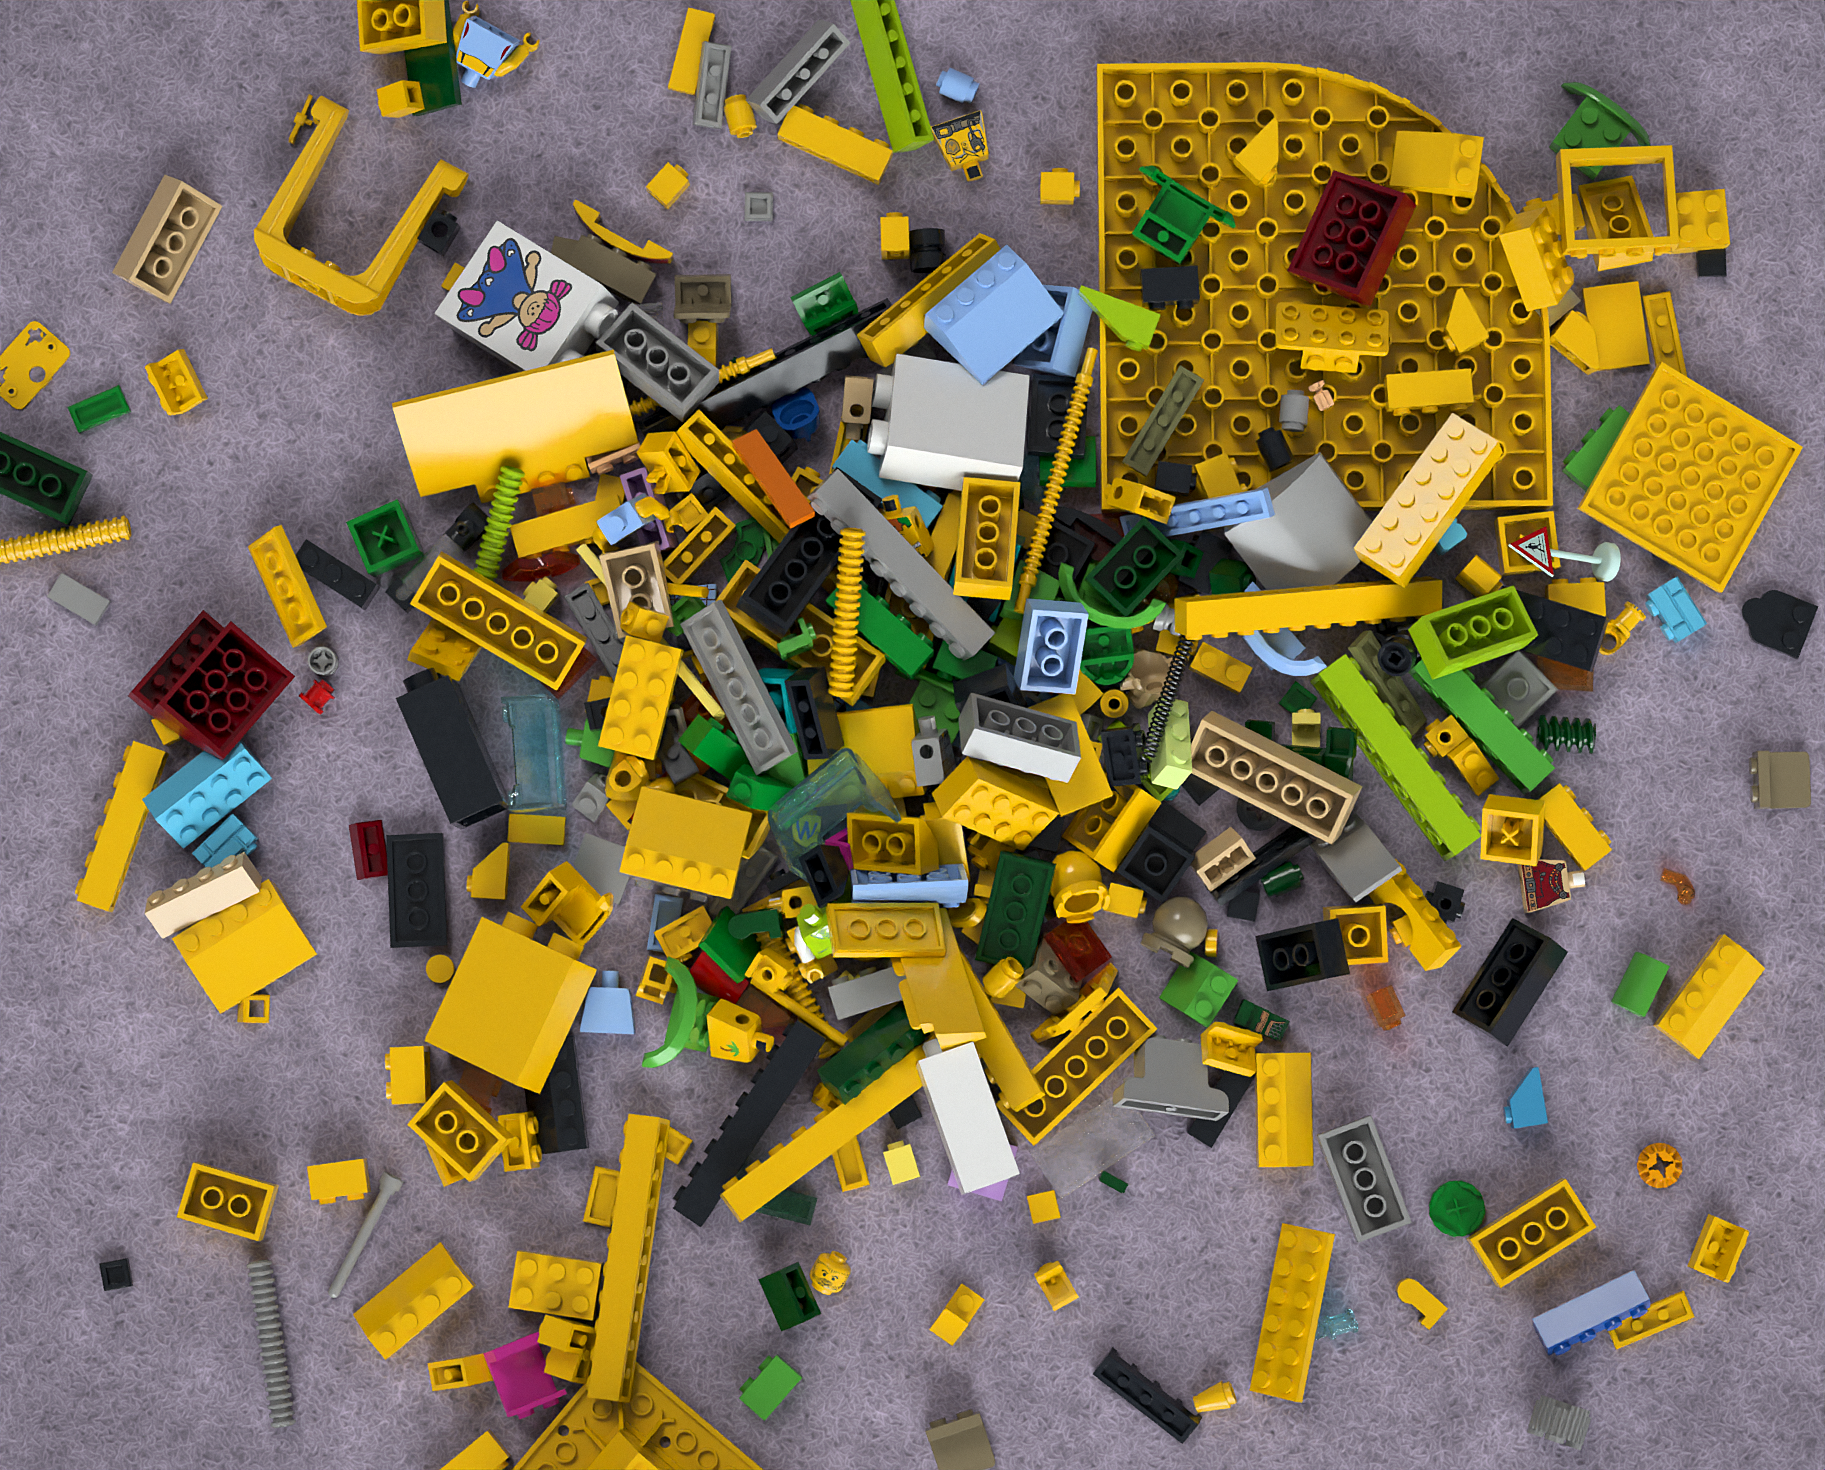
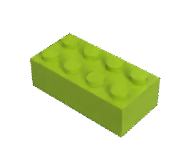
(1473, 632)

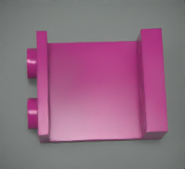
(520, 1376)

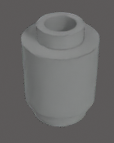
(1294, 411)

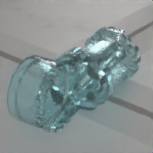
(1336, 1325)

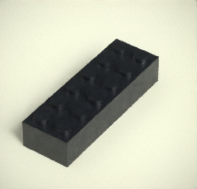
(796, 571)

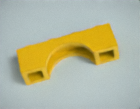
(1432, 939)

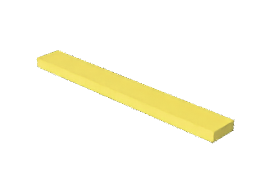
(684, 672)

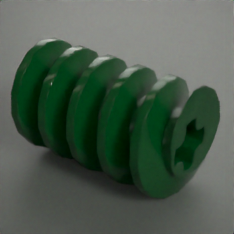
(1565, 733)

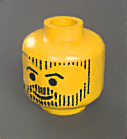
(829, 1272)

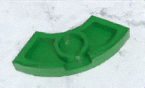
(748, 547)

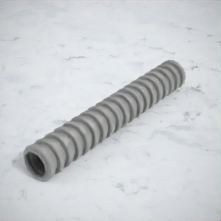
(271, 1343)

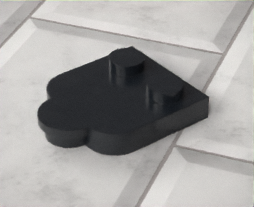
(1779, 621)

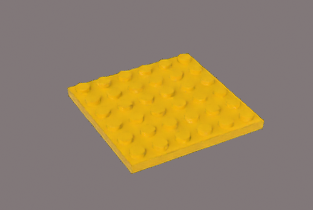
(1690, 477)

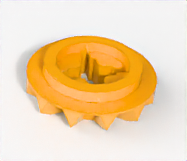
(1648, 1158)

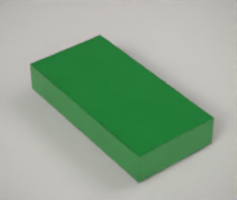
(99, 409)

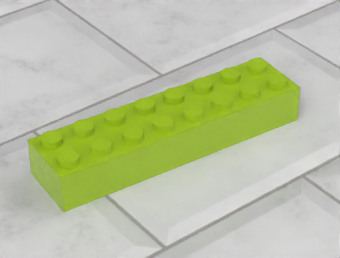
(1396, 757)

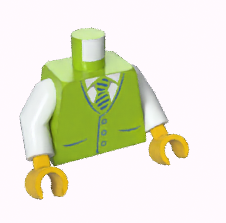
(812, 938)

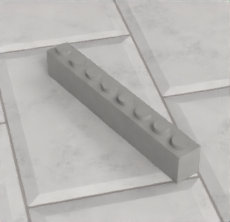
(902, 566)

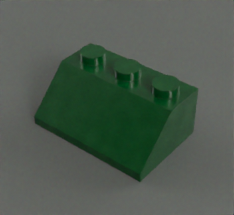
(1134, 567)

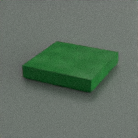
(1080, 471)
(728, 952)

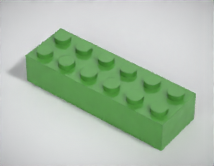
(1487, 726)

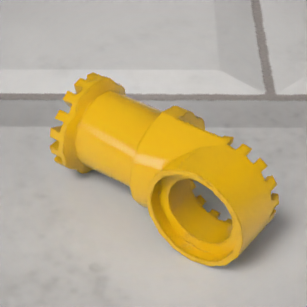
(1622, 625)

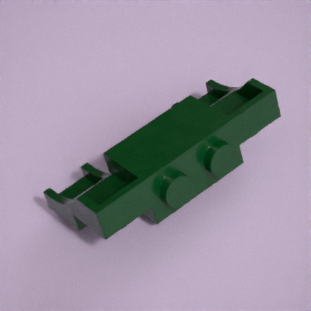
(1339, 750)

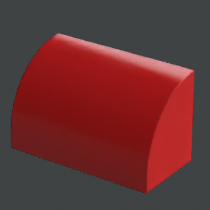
(715, 981)

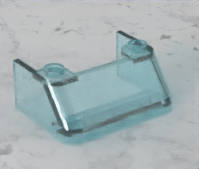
(536, 753)
(823, 802)

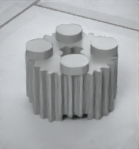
(1559, 1422)

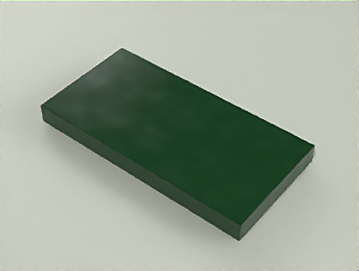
(436, 72)
(1015, 909)

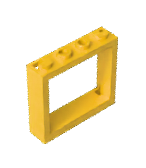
(1616, 156)

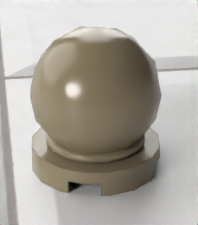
(1177, 928)

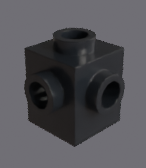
(1452, 896)

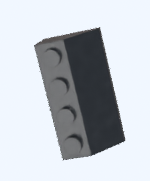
(1510, 981)
(560, 1105)

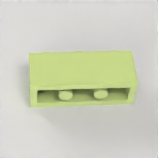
(1173, 757)

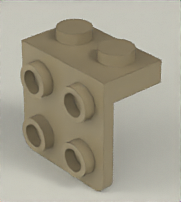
(702, 297)
(1780, 780)
(1049, 981)
(960, 1442)

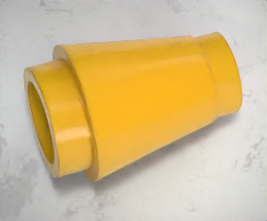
(1216, 1397)

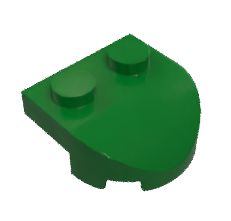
(825, 304)
(1107, 654)

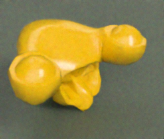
(627, 777)

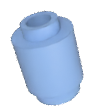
(957, 86)

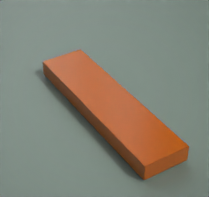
(773, 478)

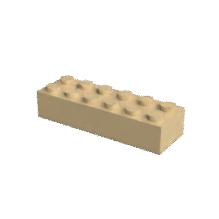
(1272, 777)

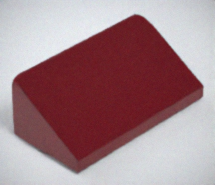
(369, 849)

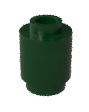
(1282, 879)

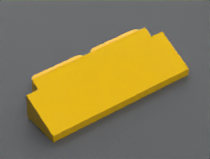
(940, 994)

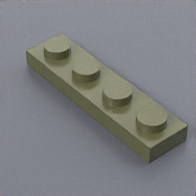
(1163, 421)
(1390, 688)

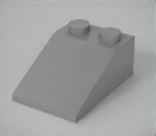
(1356, 859)

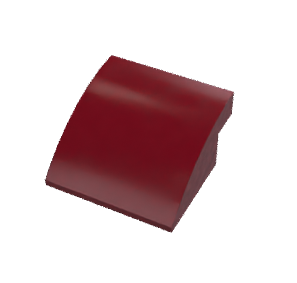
(211, 685)

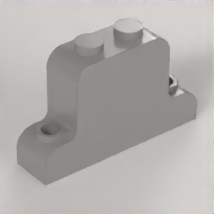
(1171, 1081)

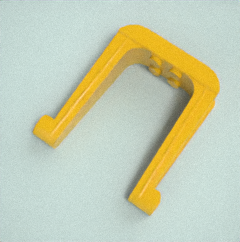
(356, 292)

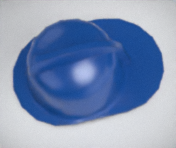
(798, 414)

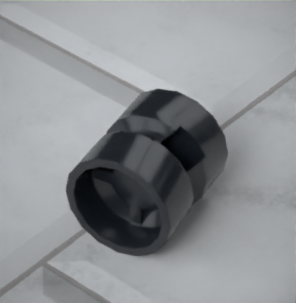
(927, 249)
(1398, 654)

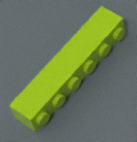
(893, 74)

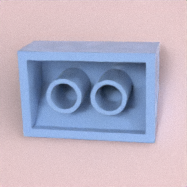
(1061, 345)

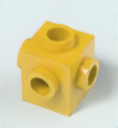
(1448, 727)

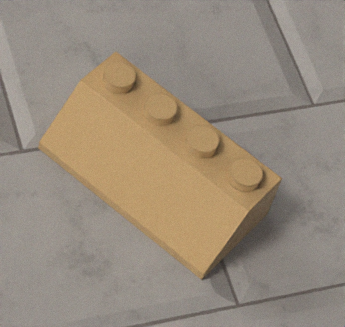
(167, 238)

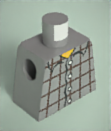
(932, 753)

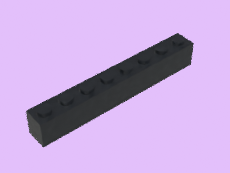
(750, 1121)

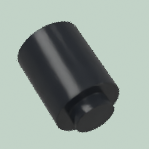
(1274, 449)

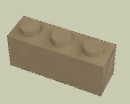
(612, 269)

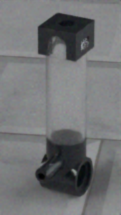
(454, 542)

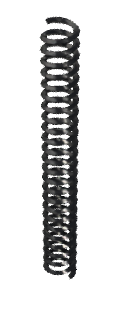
(1169, 698)

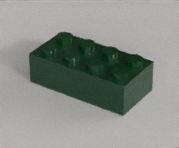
(41, 479)

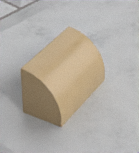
(1221, 859)

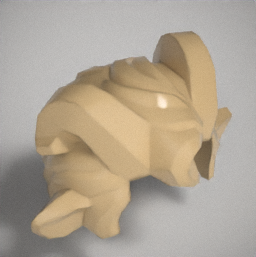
(1147, 677)

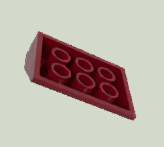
(1352, 237)

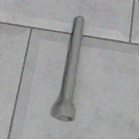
(388, 1187)

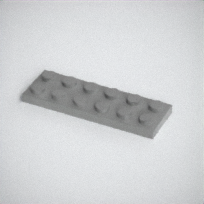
(739, 687)

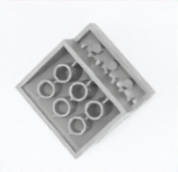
(1309, 535)

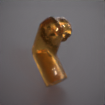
(1682, 883)

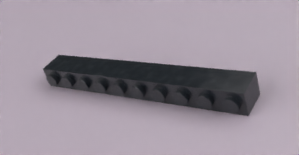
(792, 369)

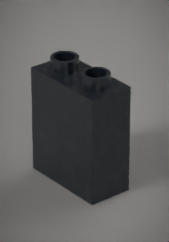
(452, 748)

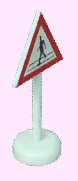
(1536, 549)

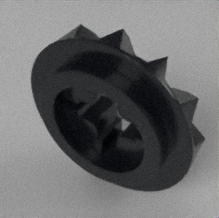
(1250, 818)

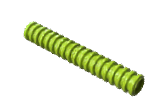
(499, 522)

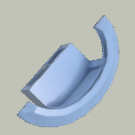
(1280, 649)

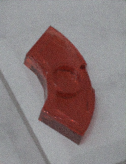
(528, 569)

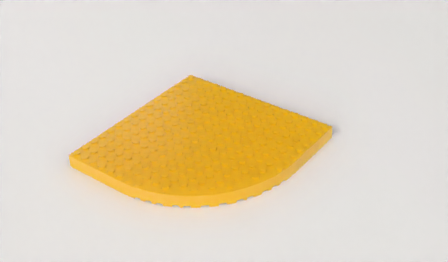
(1191, 128)

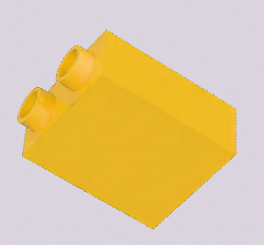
(512, 1001)

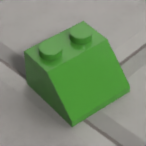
(1199, 990)

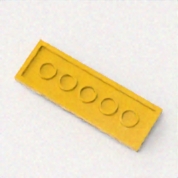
(1292, 1312)

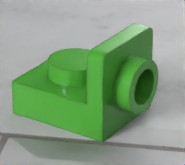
(794, 645)

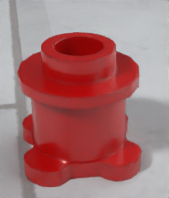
(318, 695)

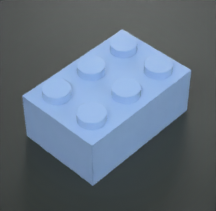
(1050, 646)

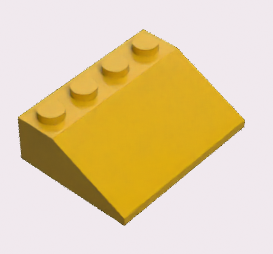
(884, 743)
(686, 842)
(245, 947)

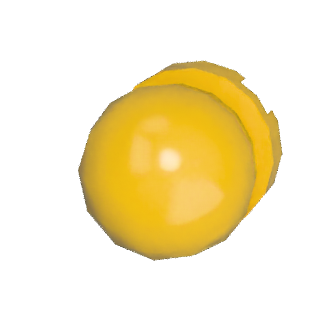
(1078, 887)

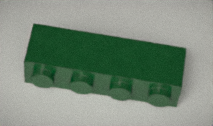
(870, 1054)

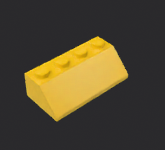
(1709, 996)
(1283, 1110)
(413, 1300)

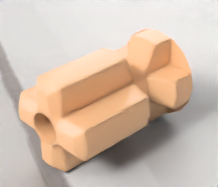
(1322, 398)

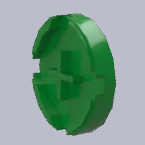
(1456, 1208)

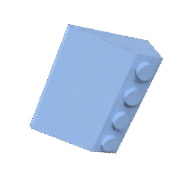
(992, 315)
(942, 886)

